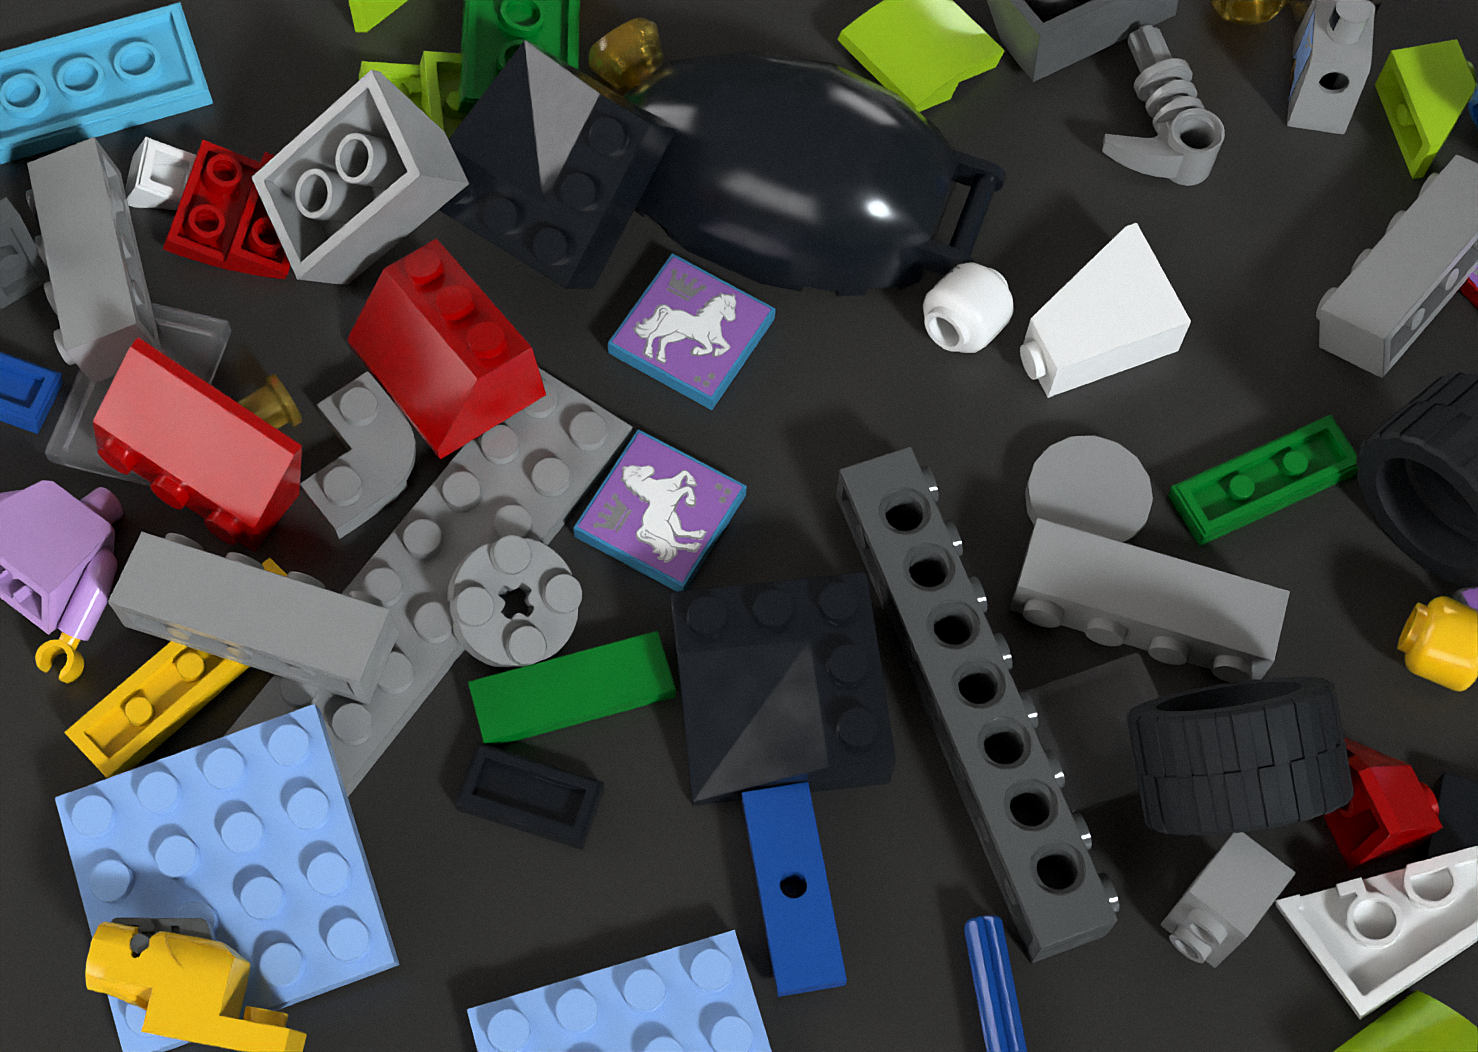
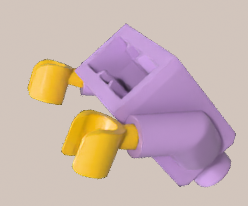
(58, 564)

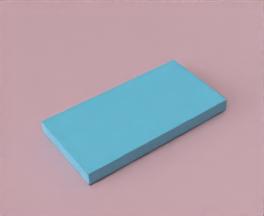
(98, 82)

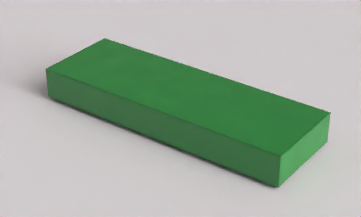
(1264, 480)
(572, 689)

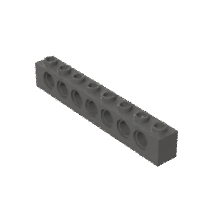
(1044, 917)

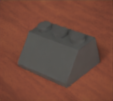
(1060, 32)

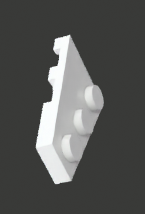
(1389, 928)

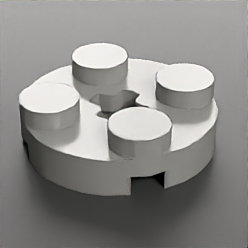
(477, 608)

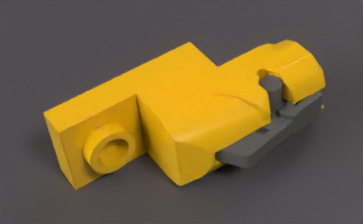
(184, 984)

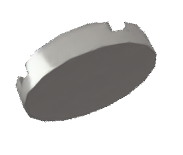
(1090, 488)

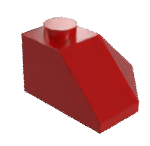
(1387, 809)

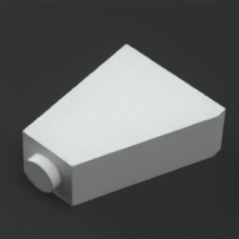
(1105, 318)

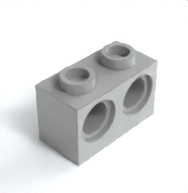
(1226, 900)

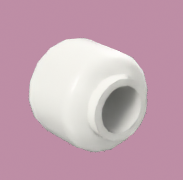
(967, 308)

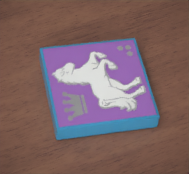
(691, 331)
(660, 511)

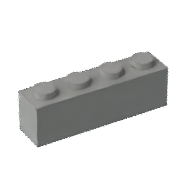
(90, 258)
(1407, 274)
(1149, 602)
(255, 615)

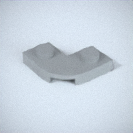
(377, 457)

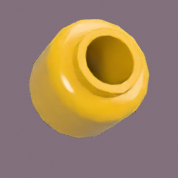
(1442, 643)

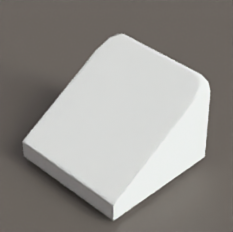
(158, 175)

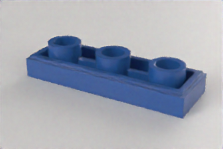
(800, 929)

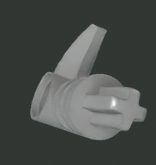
(1176, 117)

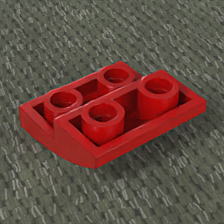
(224, 217)

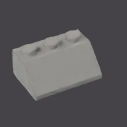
(357, 181)

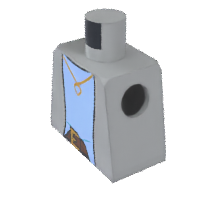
(1337, 41)

